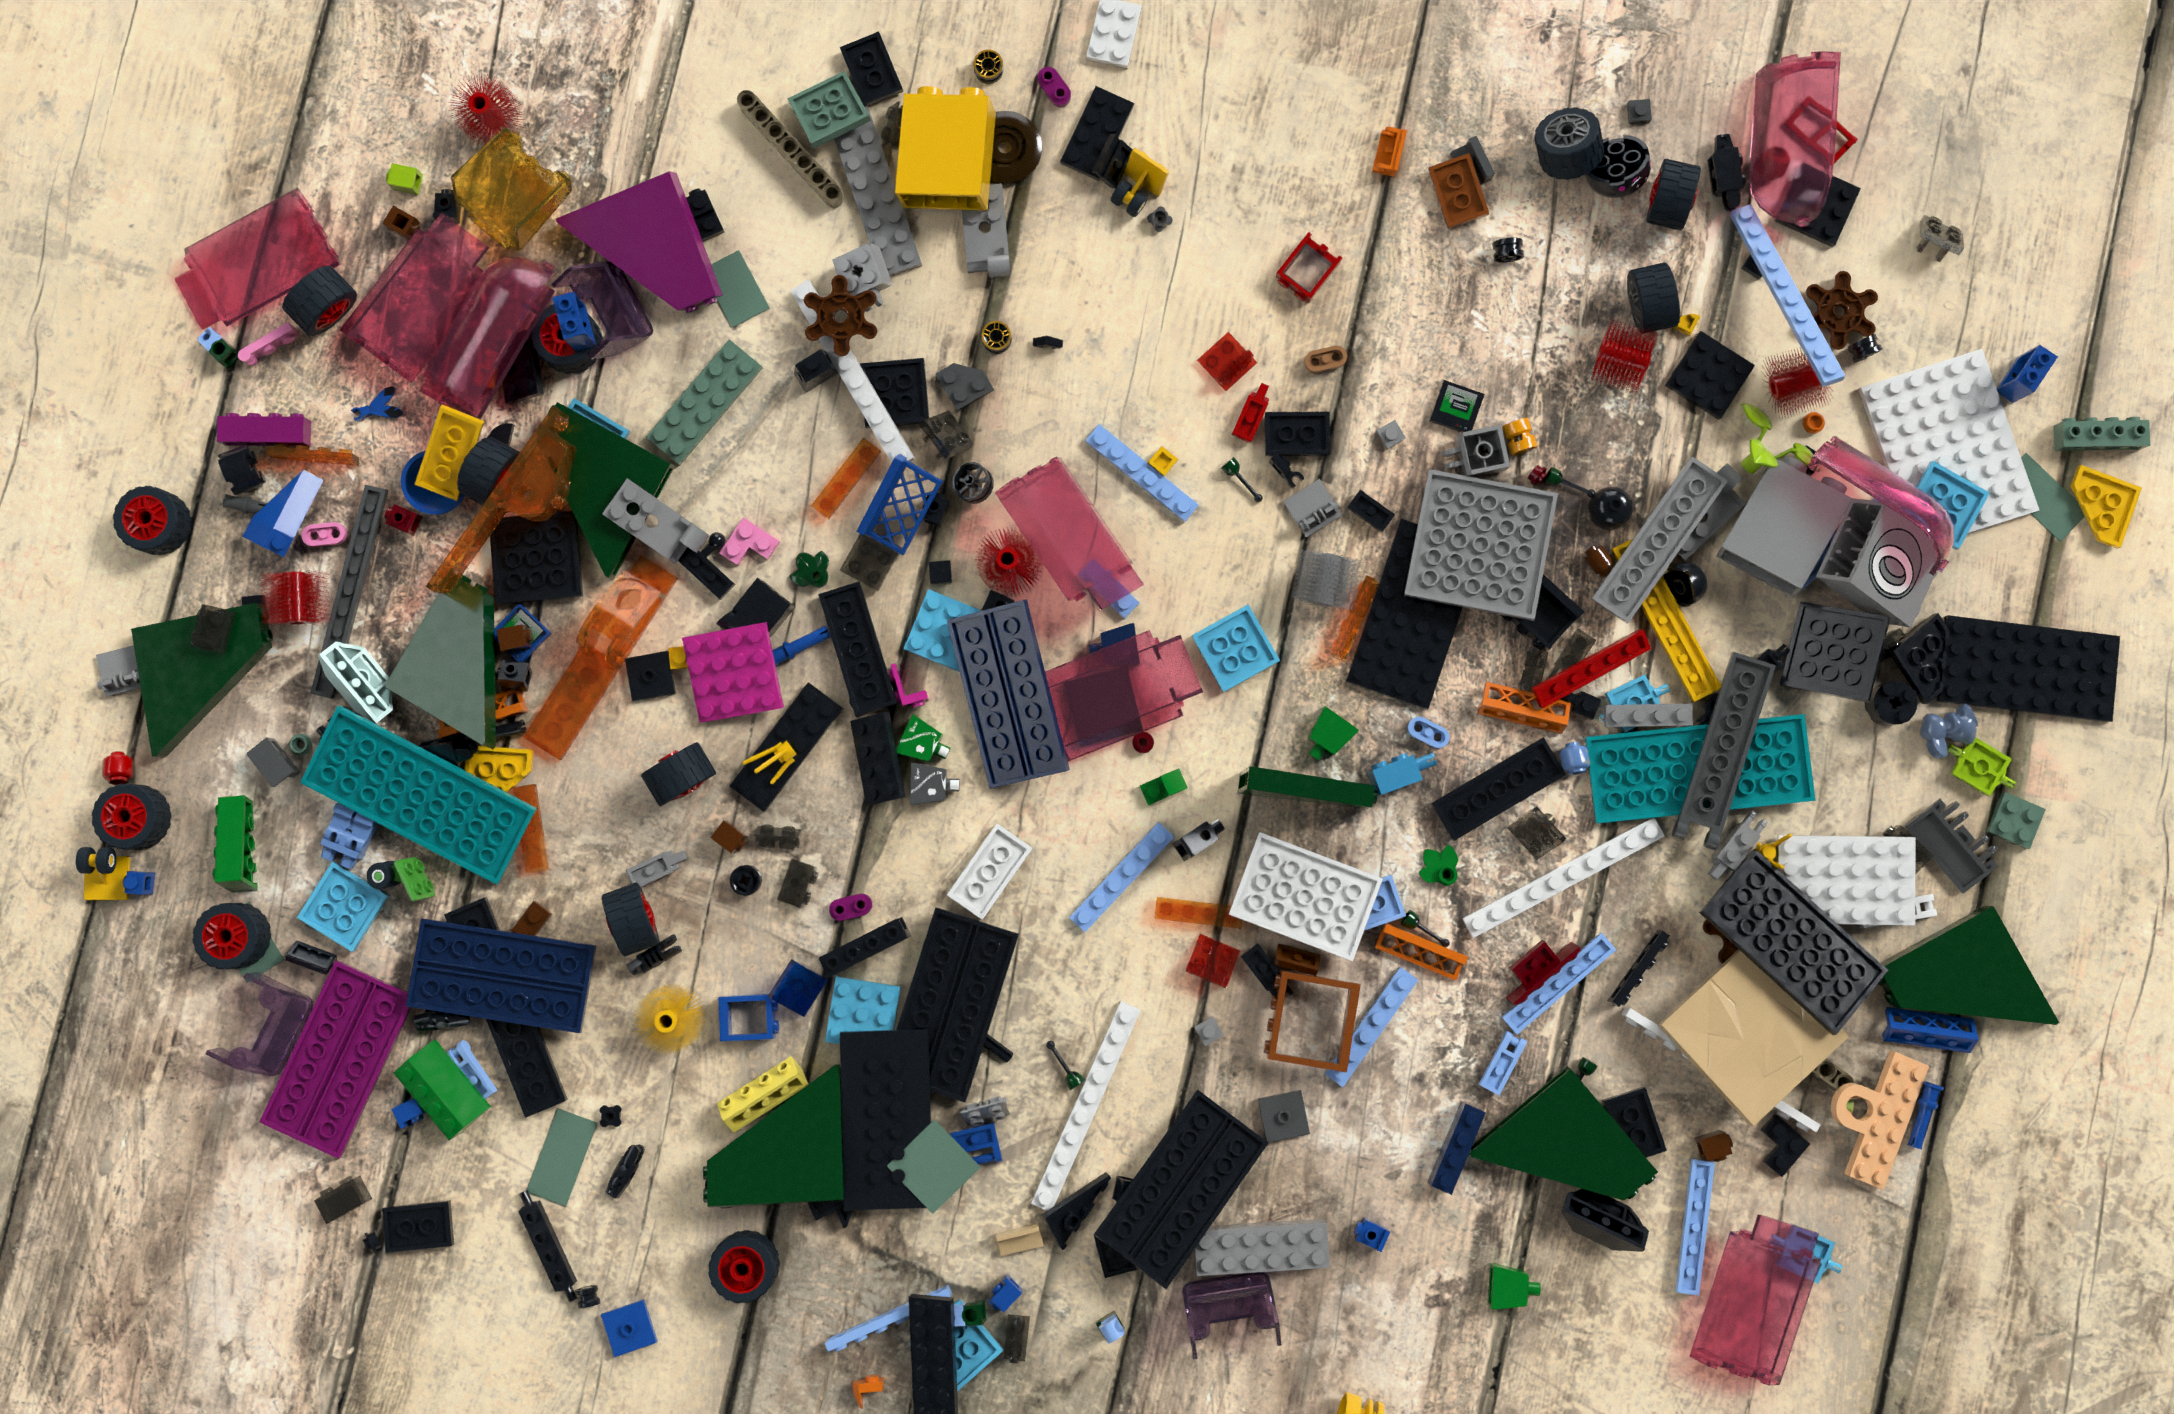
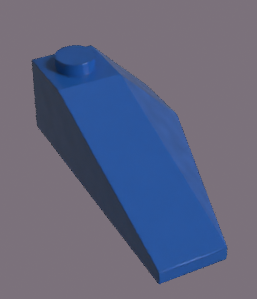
(282, 516)

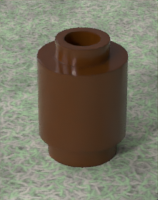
(1599, 560)

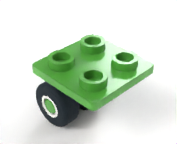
(405, 871)

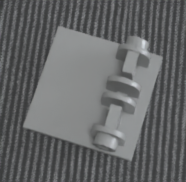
(1312, 508)
(118, 671)
(977, 1115)

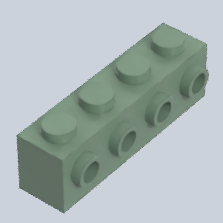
(2101, 435)

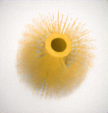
(663, 1024)

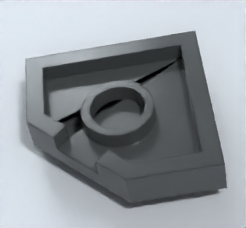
(964, 384)

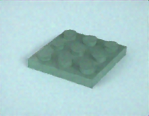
(829, 109)

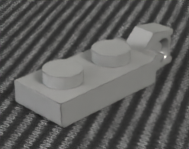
(656, 867)

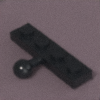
(705, 570)

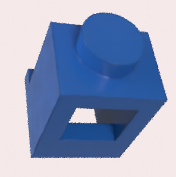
(135, 882)
(408, 1112)
(1364, 1227)
(1005, 1294)

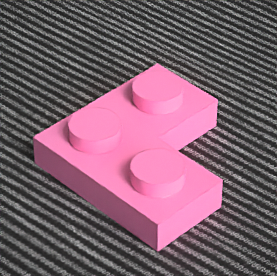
(746, 537)

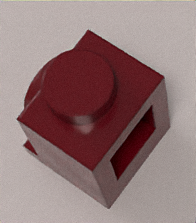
(409, 522)

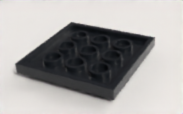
(536, 559)
(1835, 651)

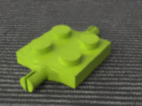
(1981, 766)

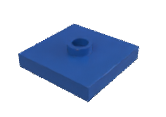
(629, 1328)

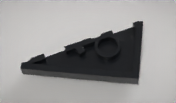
(1070, 1212)

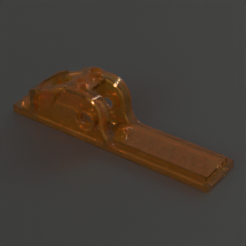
(529, 472)
(592, 670)

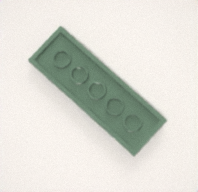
(704, 402)

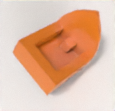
(871, 1383)

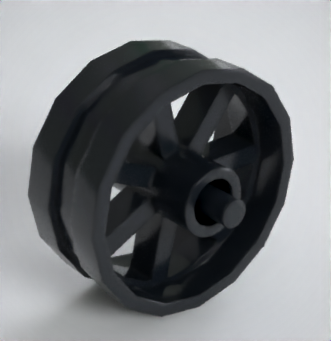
(973, 483)

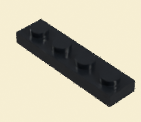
(1634, 975)

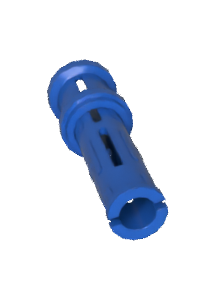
(788, 650)
(1927, 1104)

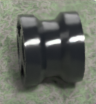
(588, 1296)

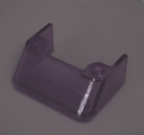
(614, 303)
(279, 1034)
(1228, 1300)

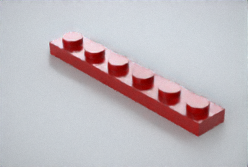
(1591, 668)

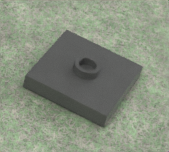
(1283, 1116)

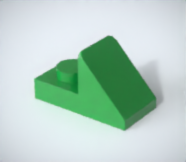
(1163, 786)

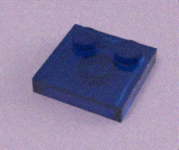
(797, 987)

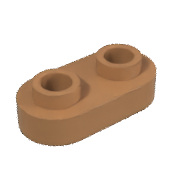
(1325, 360)

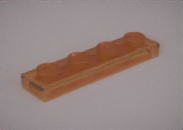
(321, 455)
(846, 478)
(1350, 626)
(533, 840)
(1195, 912)

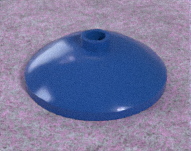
(421, 498)

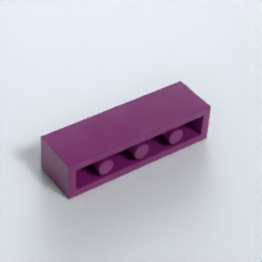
(263, 430)

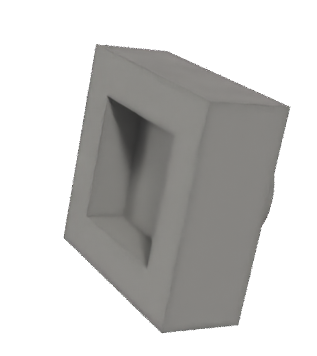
(1390, 434)
(1208, 1031)

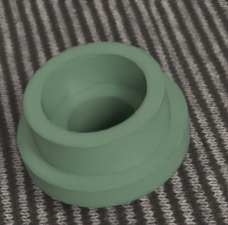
(294, 744)

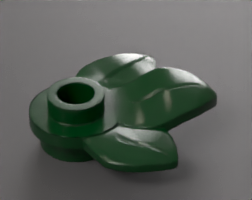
(809, 567)

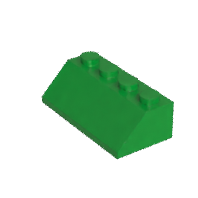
(442, 1089)

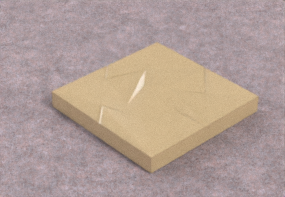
(1748, 1037)

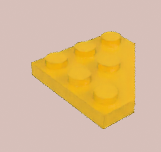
(2105, 503)
(501, 766)

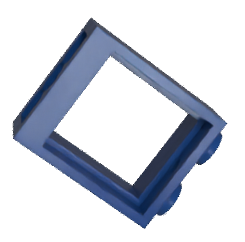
(571, 316)
(2029, 371)
(725, 1019)

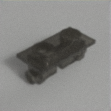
(891, 133)
(1534, 669)
(787, 836)
(1016, 1338)

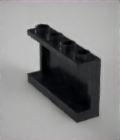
(1553, 616)
(865, 947)

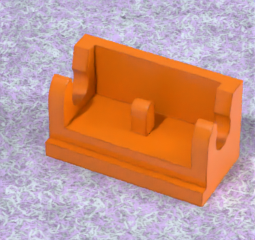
(1389, 151)

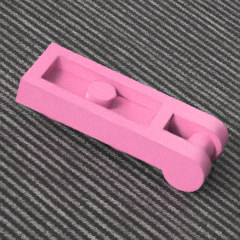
(267, 344)

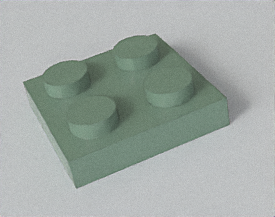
(2015, 820)

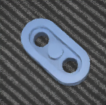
(1427, 732)

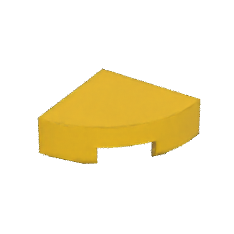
(1687, 323)

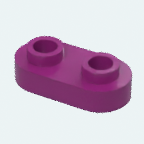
(1053, 86)
(850, 907)

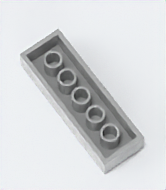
(1263, 1247)

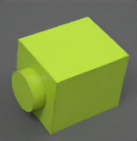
(404, 178)

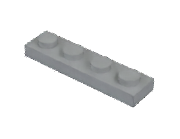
(1648, 715)

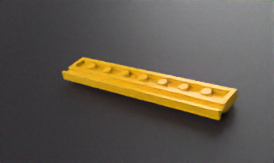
(1677, 638)

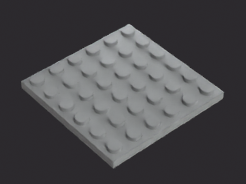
(1481, 544)

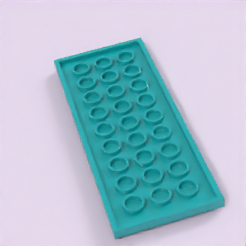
(1651, 769)
(418, 795)

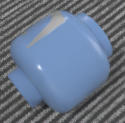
(1574, 758)

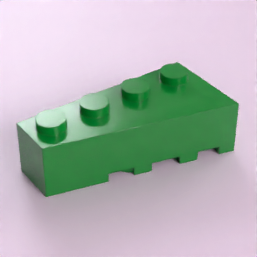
(234, 844)

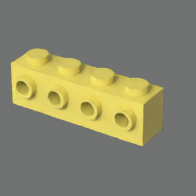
(762, 1094)

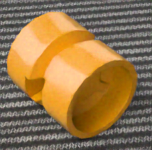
(1517, 429)

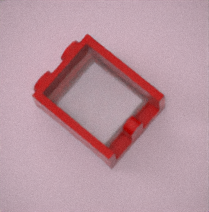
(1307, 268)

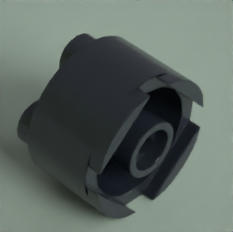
(240, 469)
(1903, 700)

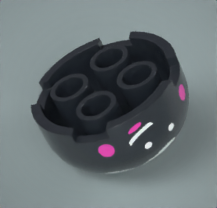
(1622, 167)

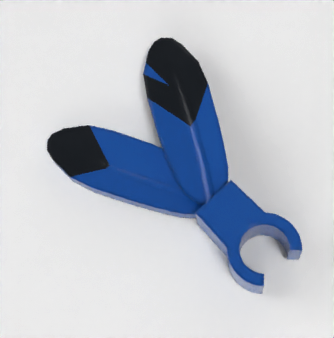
(378, 406)

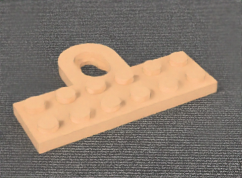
(1885, 1119)

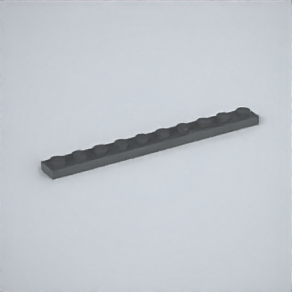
(352, 579)

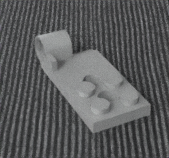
(989, 249)
(1720, 511)
(670, 535)

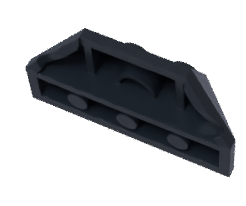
(1604, 1221)

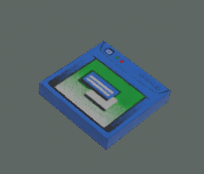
(519, 616)

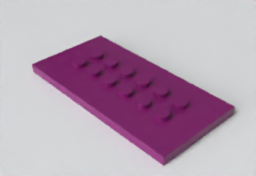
(337, 1059)

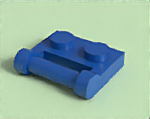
(979, 1138)

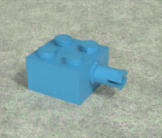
(1399, 773)

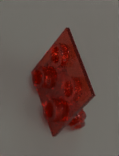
(1227, 361)
(1212, 961)

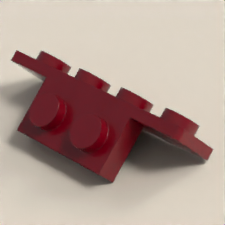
(1537, 967)

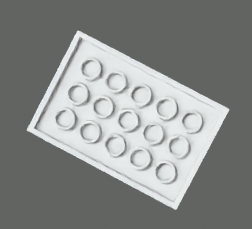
(1854, 876)
(1305, 896)

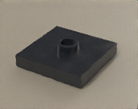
(650, 676)

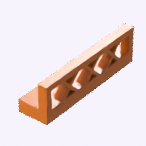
(500, 714)
(1523, 715)
(1425, 944)

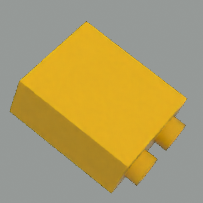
(945, 149)

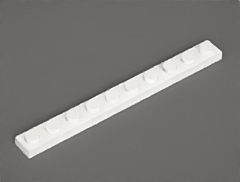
(858, 386)
(1563, 877)
(1653, 1031)
(1086, 1106)

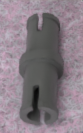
(244, 504)

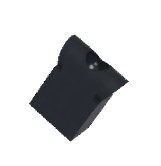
(757, 606)

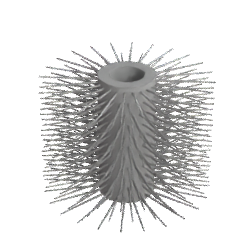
(1326, 584)

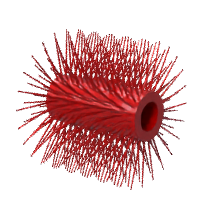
(485, 109)
(1625, 356)
(1793, 383)
(1008, 572)
(296, 598)

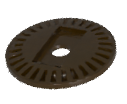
(1025, 149)

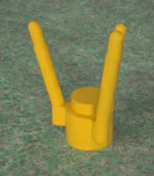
(783, 752)
(1769, 850)

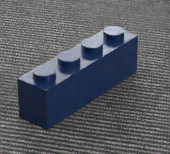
(1456, 1147)

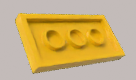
(448, 446)

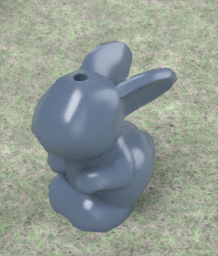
(1956, 726)

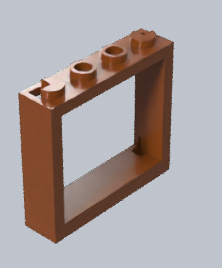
(1347, 1029)

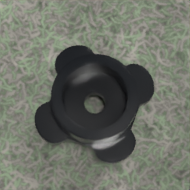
(615, 1111)
(372, 1241)

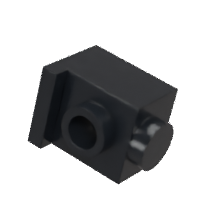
(452, 210)

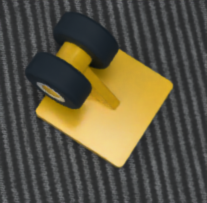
(1146, 174)
(102, 873)

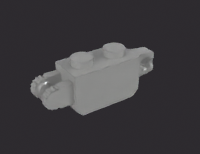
(1735, 846)

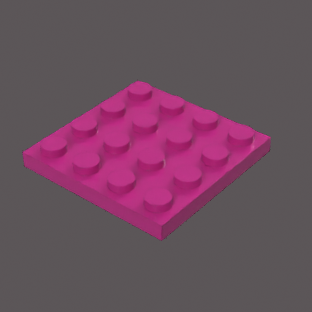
(733, 672)

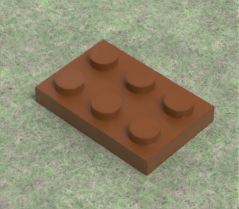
(1458, 191)

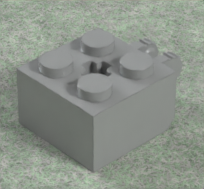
(864, 271)
(1471, 462)

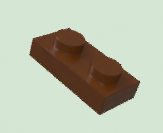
(532, 920)
(1297, 959)

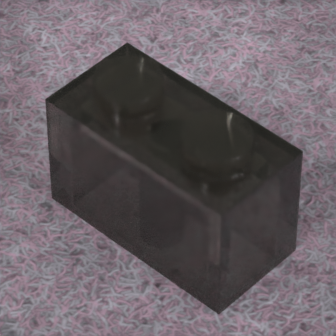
(342, 1199)

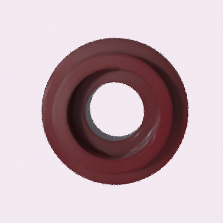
(1537, 475)
(1150, 742)

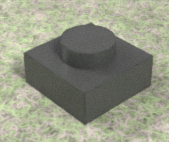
(1639, 111)

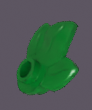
(1437, 863)

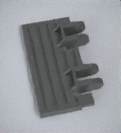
(1952, 847)

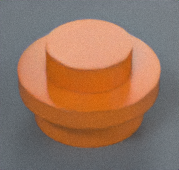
(1813, 422)

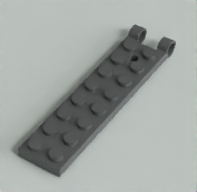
(1725, 747)

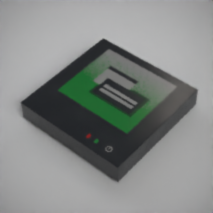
(1456, 407)

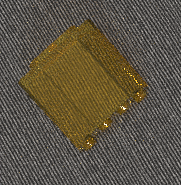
(508, 190)

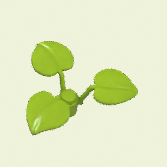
(1759, 455)

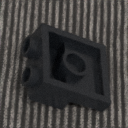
(704, 214)

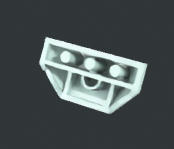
(358, 679)

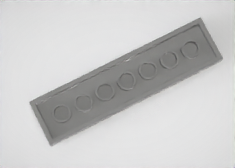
(876, 197)
(1659, 539)

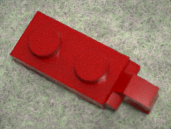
(1251, 414)

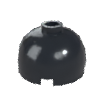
(1610, 508)
(1686, 583)

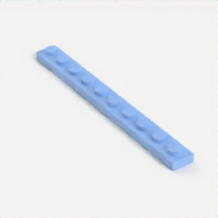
(1787, 296)

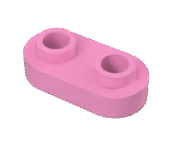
(325, 534)

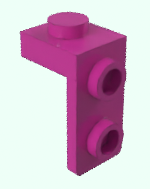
(916, 699)

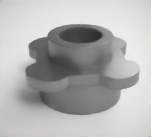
(1159, 213)

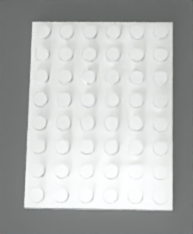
(1957, 420)

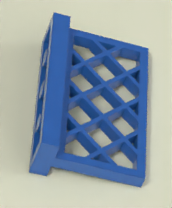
(886, 492)

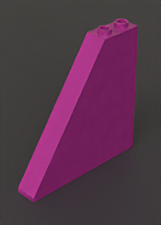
(651, 239)

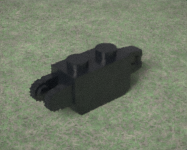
(1726, 172)
(451, 749)

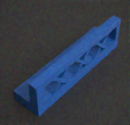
(1930, 1034)

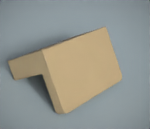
(1019, 1239)

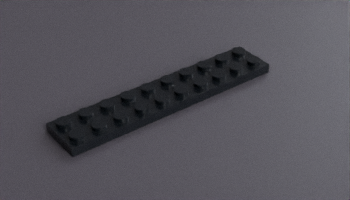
(519, 1045)

